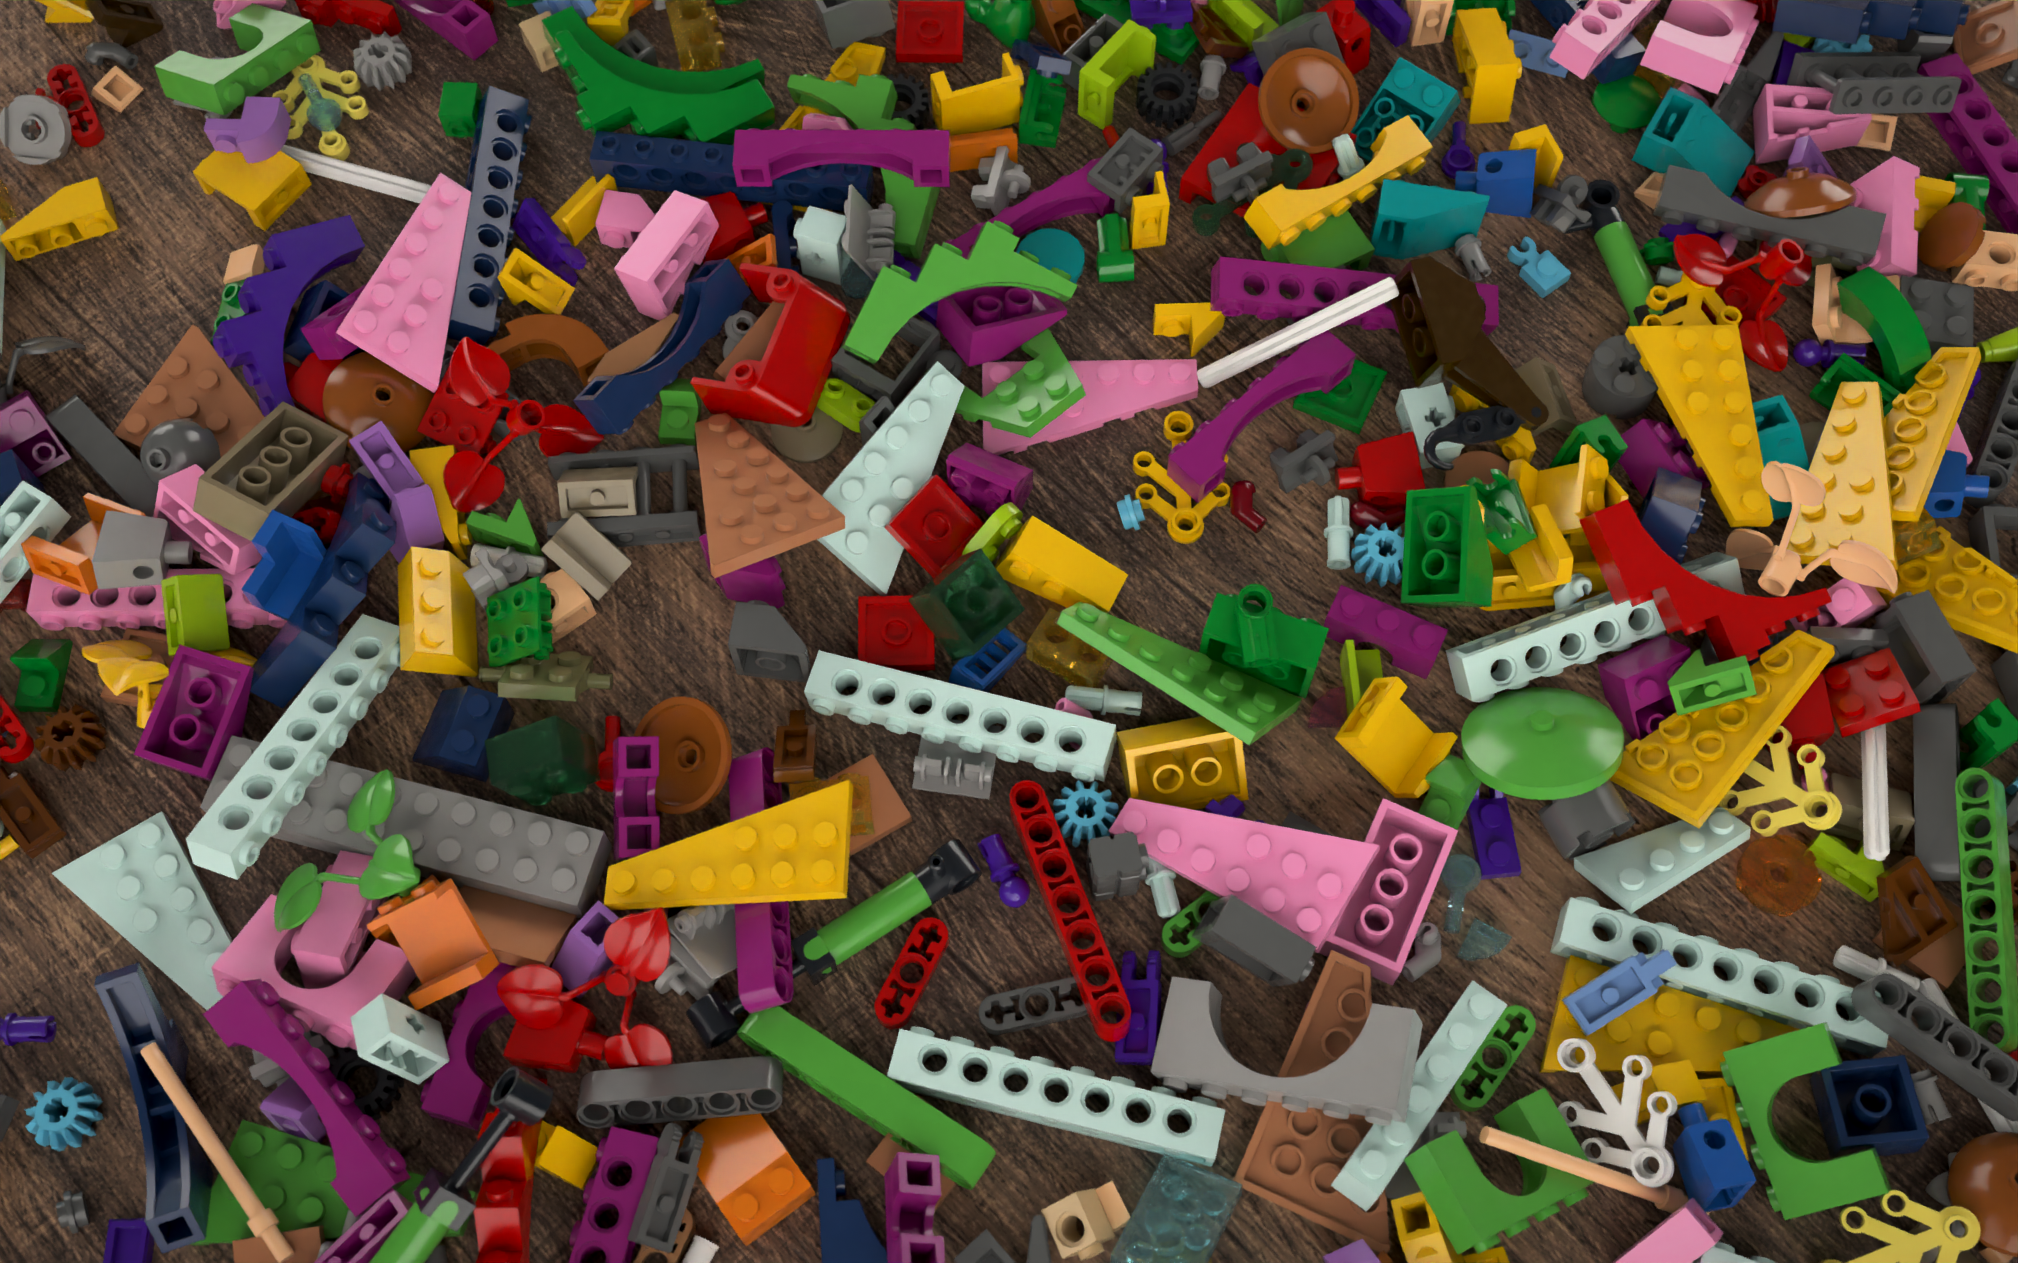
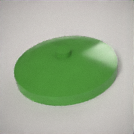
(1542, 743)

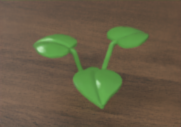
(387, 874)

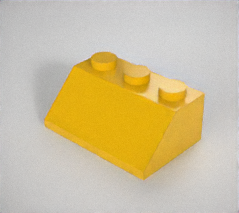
(436, 614)
(1182, 763)

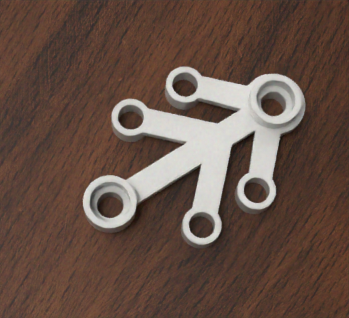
(1621, 1116)

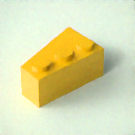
(1488, 62)
(1059, 568)

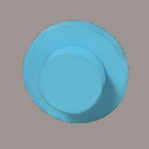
(1131, 512)

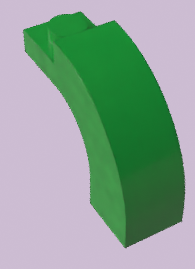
(1890, 323)

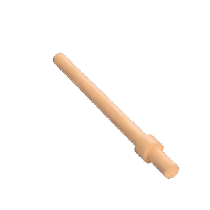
(1665, 1197)
(262, 1221)

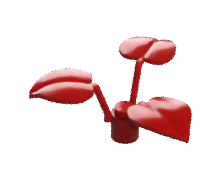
(1705, 263)
(480, 375)
(639, 952)

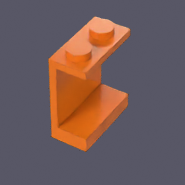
(72, 559)
(437, 940)

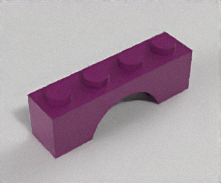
(456, 1089)

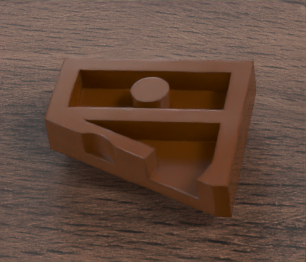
(1215, 34)
(1910, 911)

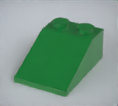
(1445, 550)

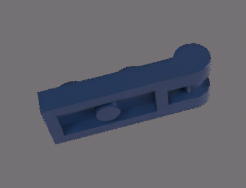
(1042, 58)
(784, 228)

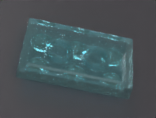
(1178, 1215)

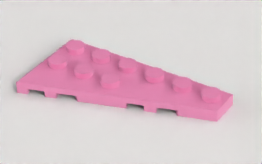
(410, 296)
(1112, 392)
(1278, 870)

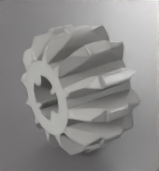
(382, 61)

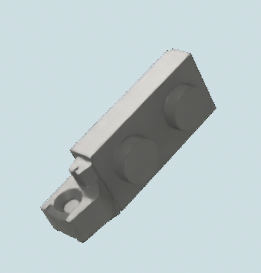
(1847, 642)

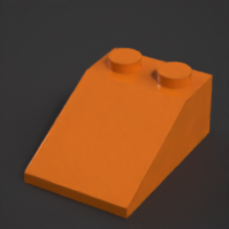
(749, 1174)

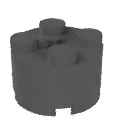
(1617, 380)
(1586, 820)

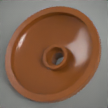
(1323, 87)
(1801, 194)
(352, 402)
(683, 729)
(1985, 1184)

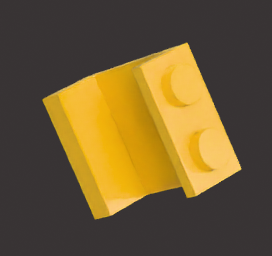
(978, 106)
(260, 187)
(1567, 490)
(1393, 740)

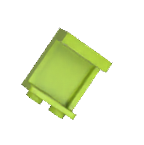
(1124, 55)

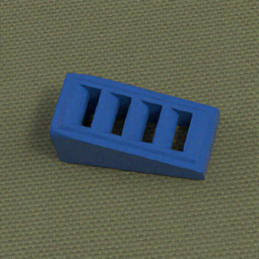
(968, 675)

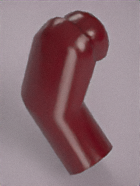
(1242, 505)
(1365, 514)

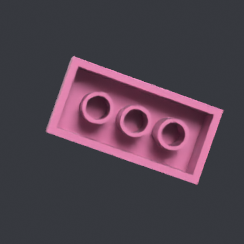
(1394, 892)

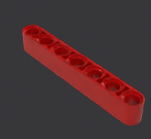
(1069, 925)

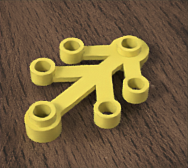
(331, 143)
(1781, 785)
(1909, 1247)

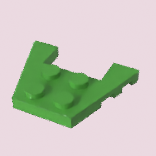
(1031, 395)

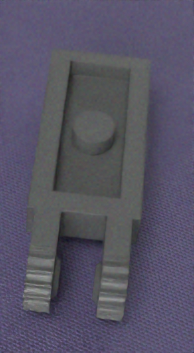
(667, 1190)

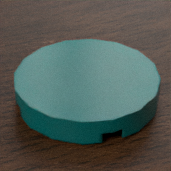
(1056, 250)

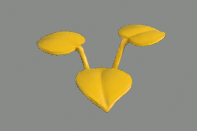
(121, 669)

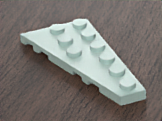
(888, 475)
(156, 902)

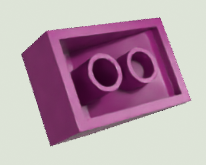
(995, 320)
(196, 713)

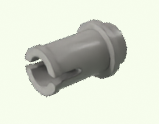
(1212, 70)
(1469, 250)
(1929, 1095)

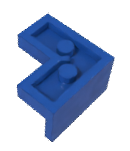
(288, 564)

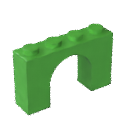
(275, 47)
(1797, 1183)
(1476, 1210)

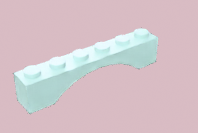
(1434, 1076)

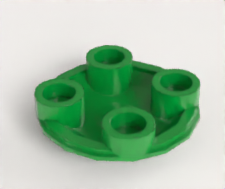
(1626, 103)

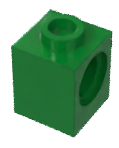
(459, 108)

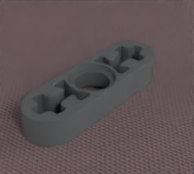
(1005, 1003)

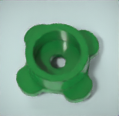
(1658, 251)

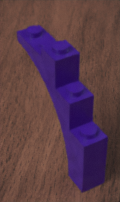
(294, 262)

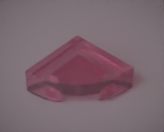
(1329, 710)

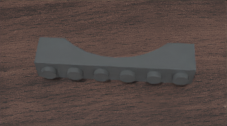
(1694, 199)

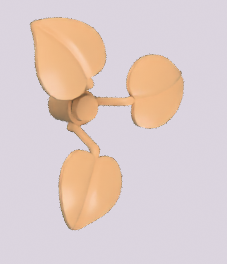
(1781, 567)

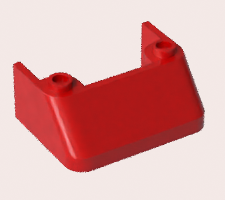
(797, 359)

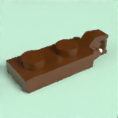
(795, 750)
(27, 814)

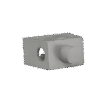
(136, 551)

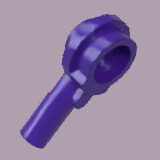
(1459, 156)

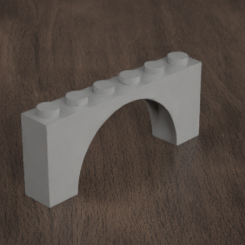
(1365, 1081)

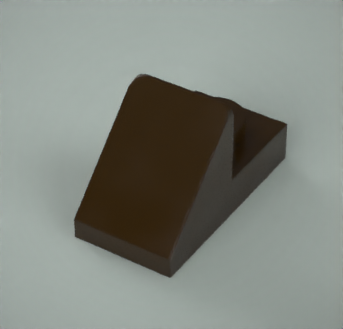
(125, 19)

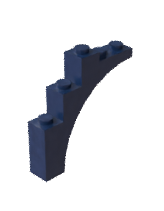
(1886, 18)
(337, 588)
(175, 1165)

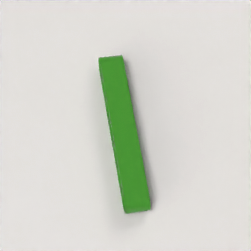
(1975, 892)
(868, 1094)

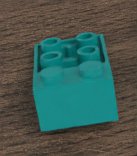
(1405, 93)
(1693, 138)
(1423, 218)
(1779, 441)

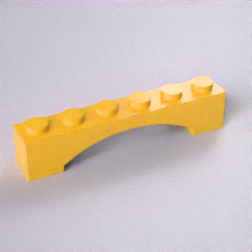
(1284, 213)

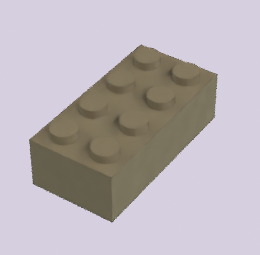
(269, 470)

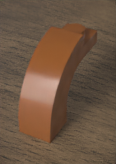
(554, 338)

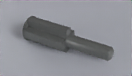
(1188, 133)

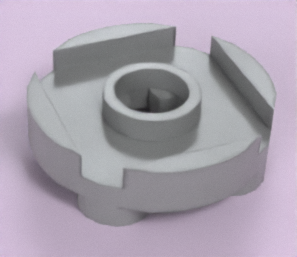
(54, 125)

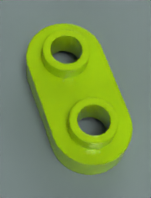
(844, 403)
(1000, 526)

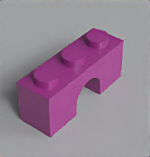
(1408, 638)
(634, 796)
(910, 1203)

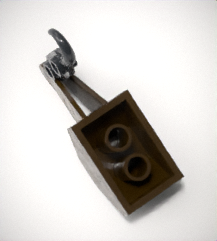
(1443, 338)

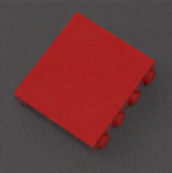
(1242, 126)

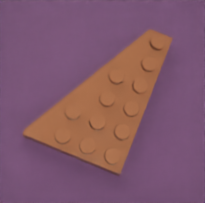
(197, 387)
(754, 499)
(1301, 1153)

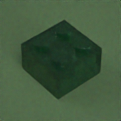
(967, 604)
(542, 760)

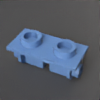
(1535, 53)

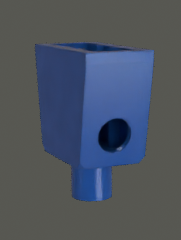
(1505, 178)
(1952, 485)
(1711, 1160)

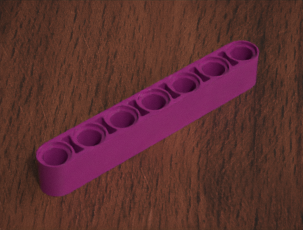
(764, 927)

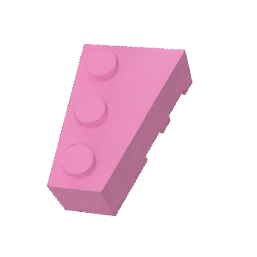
(1796, 112)
(1892, 192)
(665, 253)
(214, 542)
(337, 930)

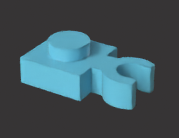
(1539, 271)

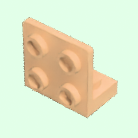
(1828, 318)

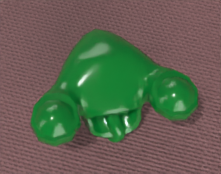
(1003, 18)

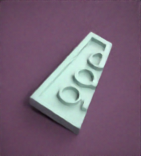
(1658, 860)

